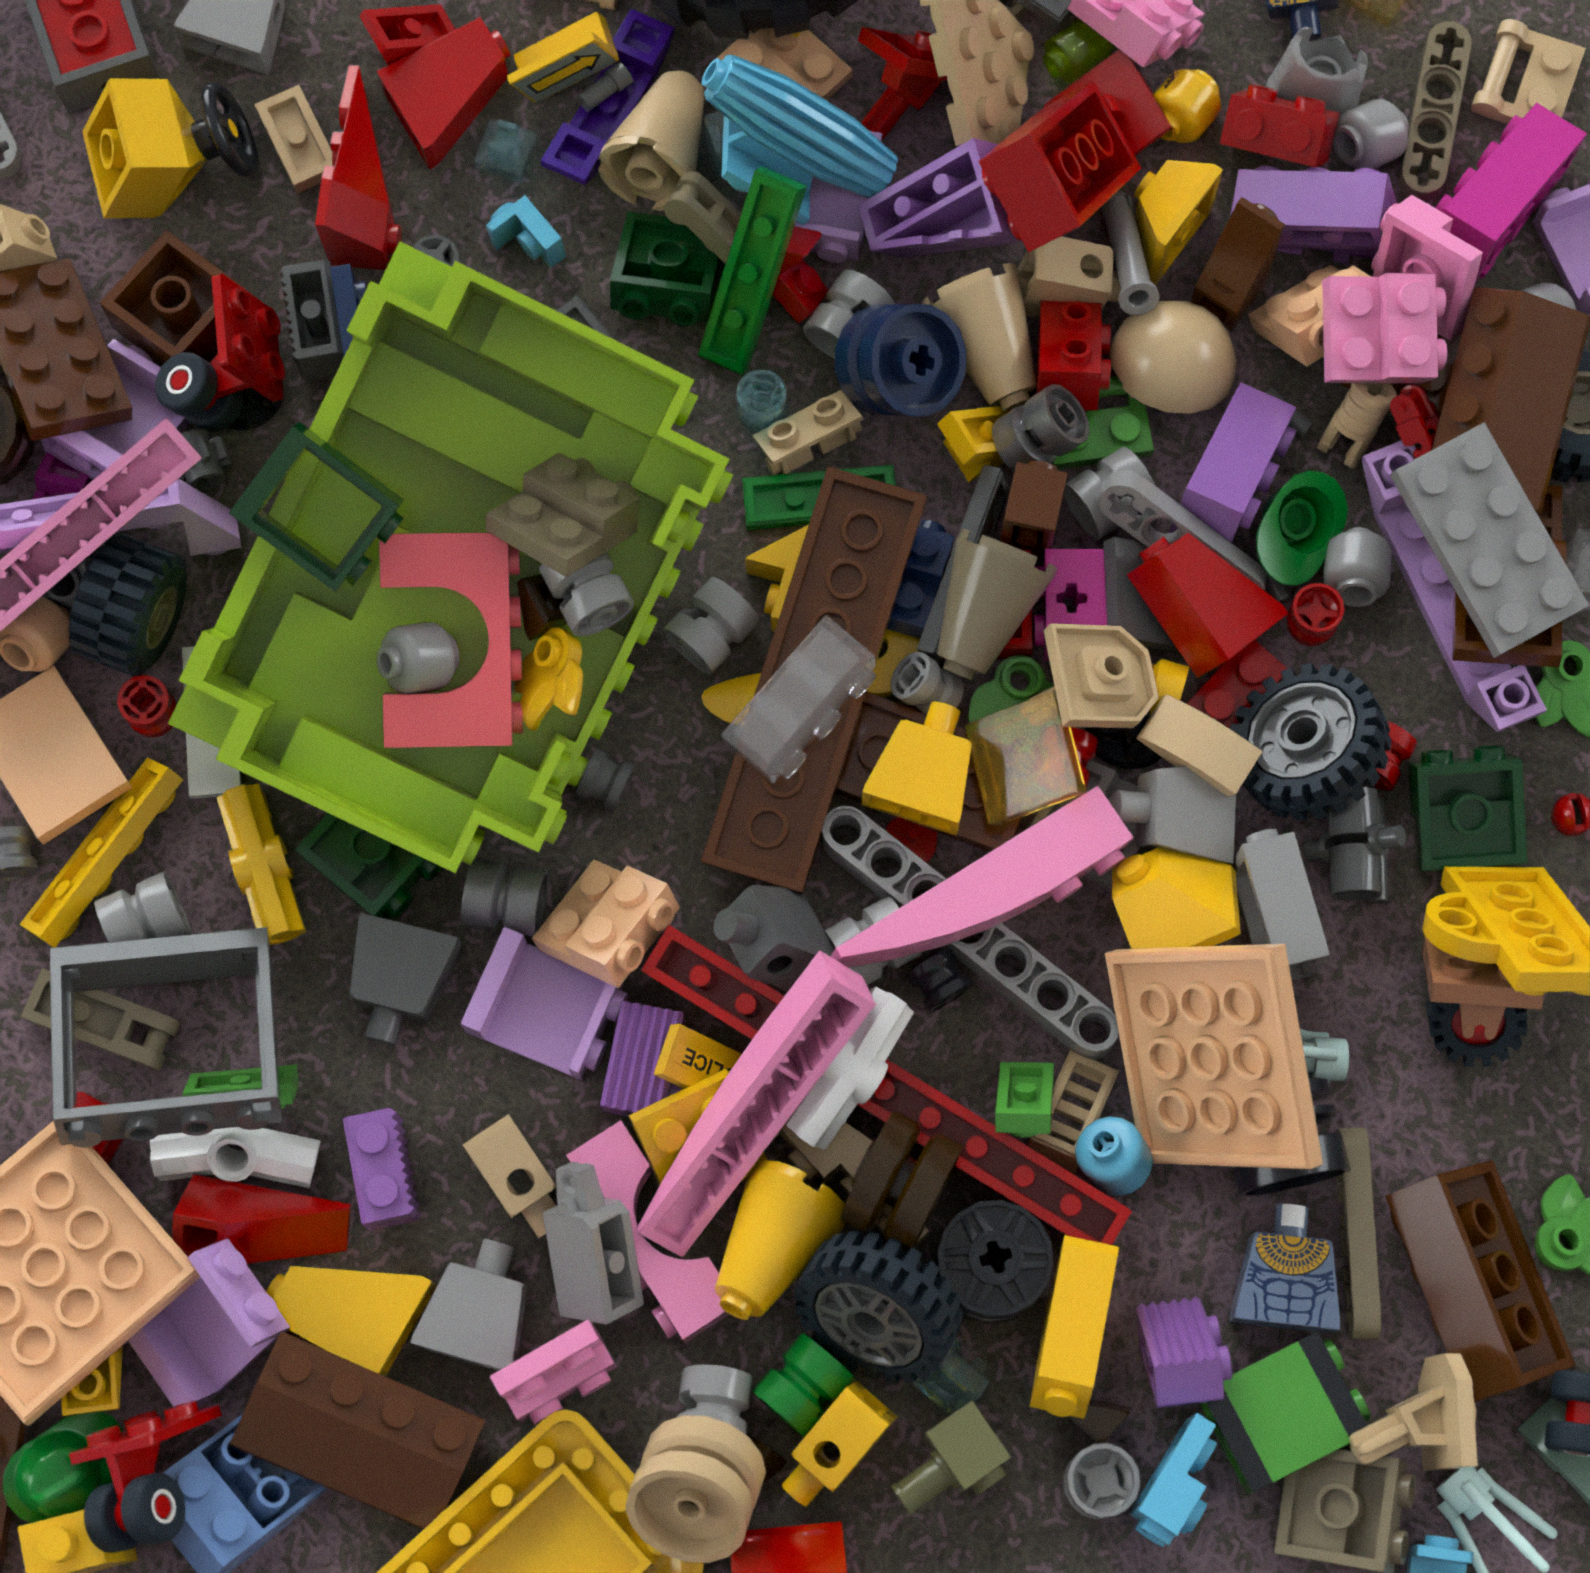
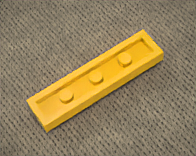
(94, 861)

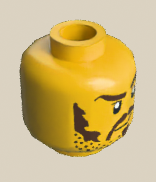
(1190, 104)

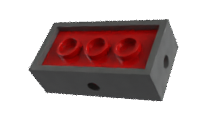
(88, 45)

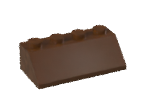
(1516, 377)
(1480, 1278)
(356, 1432)

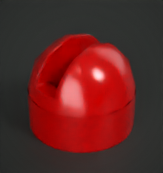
(1565, 814)

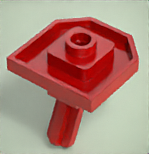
(907, 73)

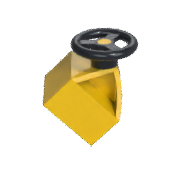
(151, 148)

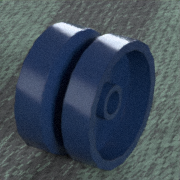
(900, 359)

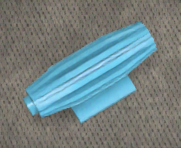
(791, 132)

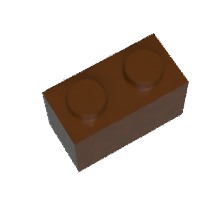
(1033, 507)

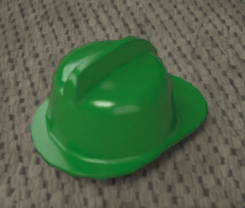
(1299, 525)
(40, 1476)

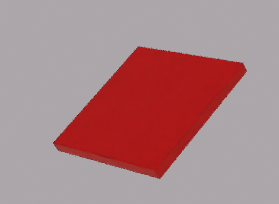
(1128, 100)

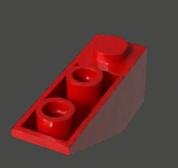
(258, 1221)

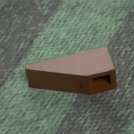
(1239, 262)

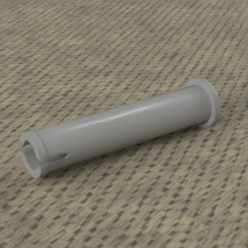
(1137, 292)

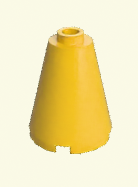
(774, 1237)

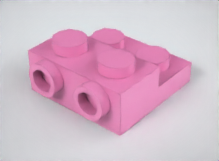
(1143, 27)
(1420, 242)
(1382, 328)
(555, 1371)

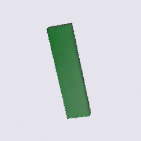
(752, 270)

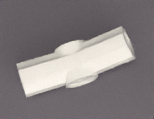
(853, 1072)
(265, 1155)

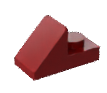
(405, 29)
(799, 284)

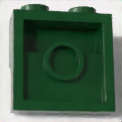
(662, 271)
(1468, 809)
(365, 866)

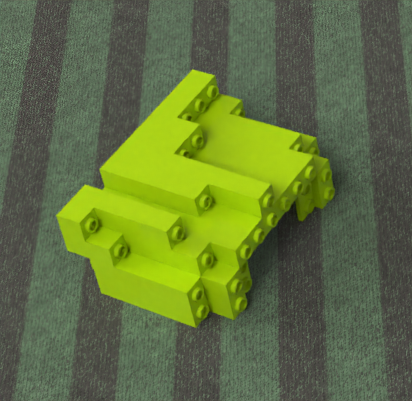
(448, 407)

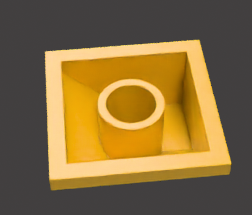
(1173, 209)
(1175, 900)

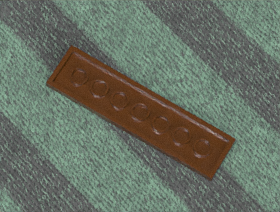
(853, 575)

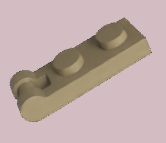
(704, 213)
(107, 1022)

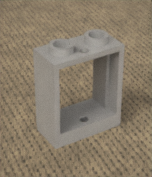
(1279, 900)

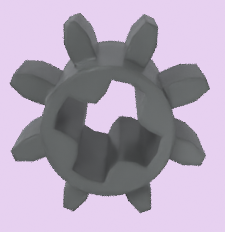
(208, 471)

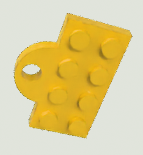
(1515, 922)

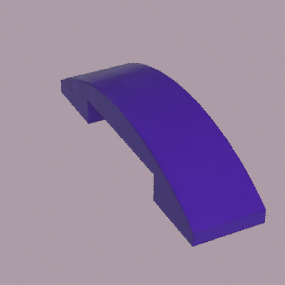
(577, 146)

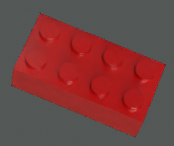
(1059, 167)

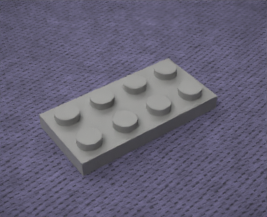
(1489, 539)

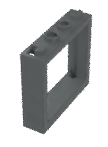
(155, 963)

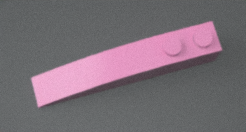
(92, 518)
(1001, 884)
(757, 1099)

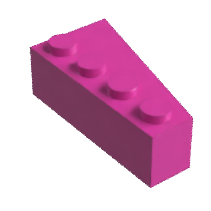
(1511, 181)

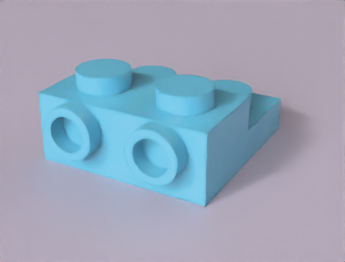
(1172, 1496)

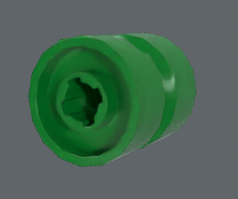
(803, 1384)

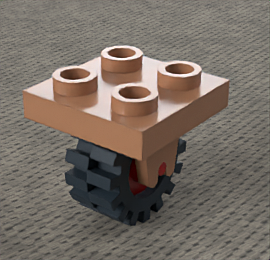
(1473, 1008)

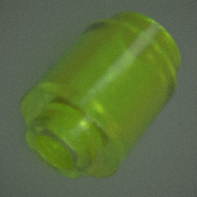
(1075, 51)

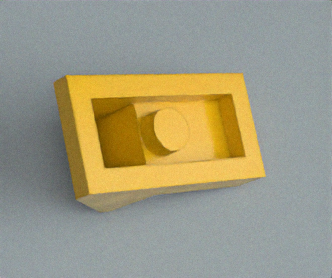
(971, 440)
(777, 564)

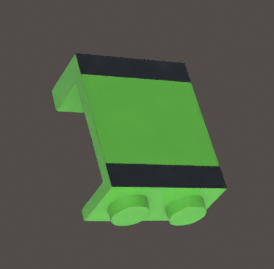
(1286, 1412)

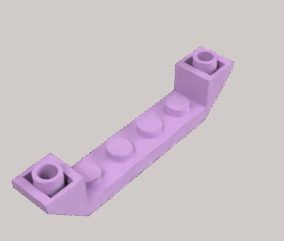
(205, 520)
(1491, 689)

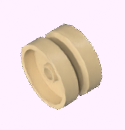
(696, 1489)

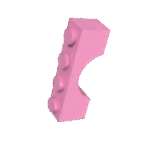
(680, 1286)

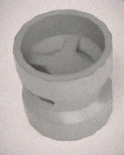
(921, 681)

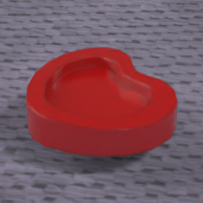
(914, 837)

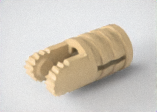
(1358, 419)

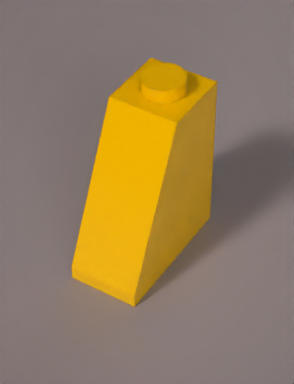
(352, 1312)
(1073, 1327)

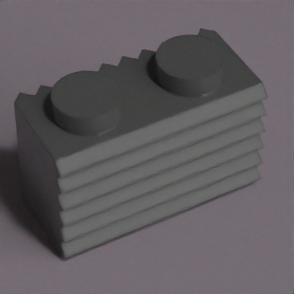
(312, 319)

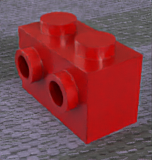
(1280, 127)
(1071, 349)

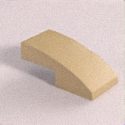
(1200, 743)

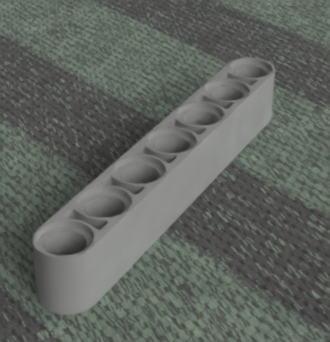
(979, 956)

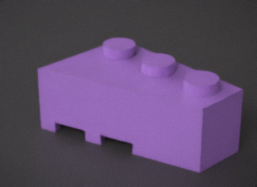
(1322, 207)
(938, 208)
(1239, 461)

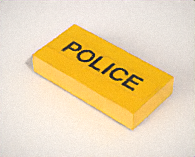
(692, 1057)

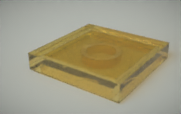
(1024, 759)

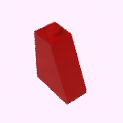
(445, 86)
(1202, 601)

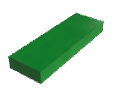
(791, 498)

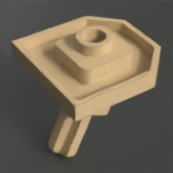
(1099, 675)
(1436, 1419)

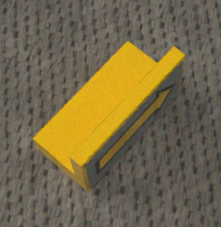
(564, 58)

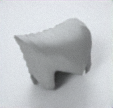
(1320, 71)

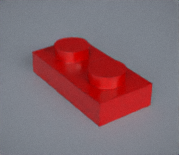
(1235, 681)

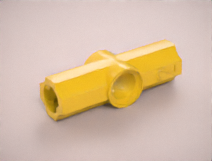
(260, 863)

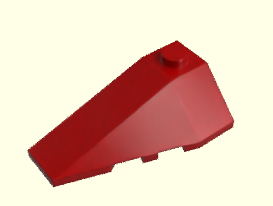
(354, 200)

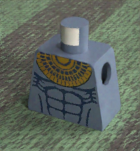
(1288, 1278)

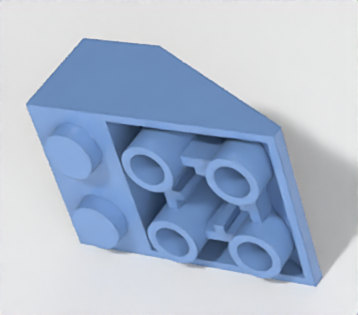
(234, 1503)

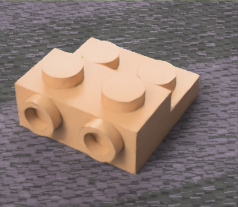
(801, 59)
(1296, 316)
(608, 921)

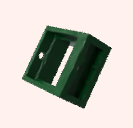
(250, 505)

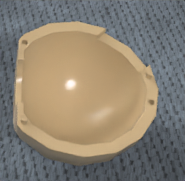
(1174, 358)

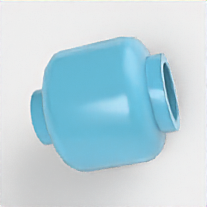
(1113, 1156)

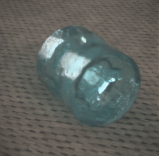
(763, 410)

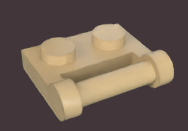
(1545, 80)

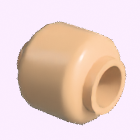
(36, 637)

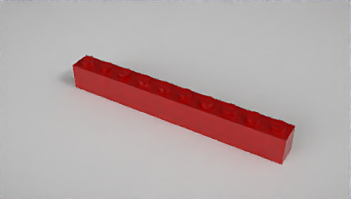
(986, 1155)

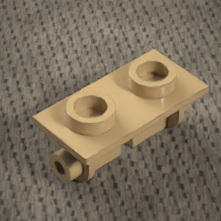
(825, 423)

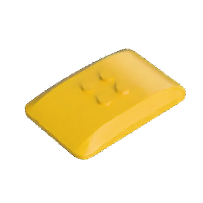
(542, 1510)

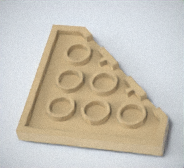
(985, 65)

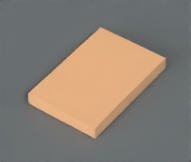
(54, 757)

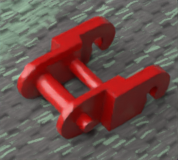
(1414, 417)

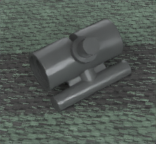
(1358, 849)

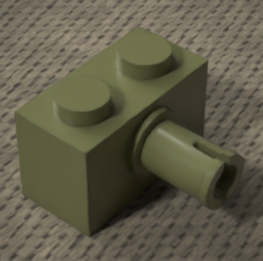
(962, 1456)

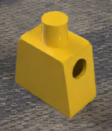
(922, 771)
(854, 1426)
(65, 1547)

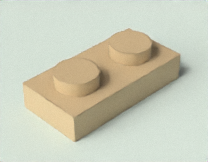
(296, 137)

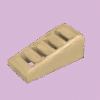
(1058, 1150)

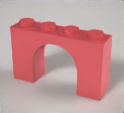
(483, 707)

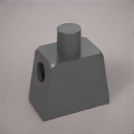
(772, 934)
(399, 973)

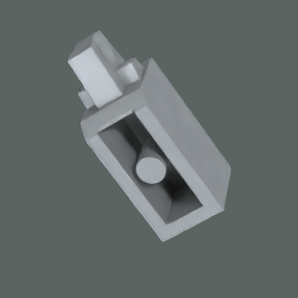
(591, 1249)

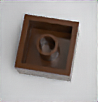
(166, 302)

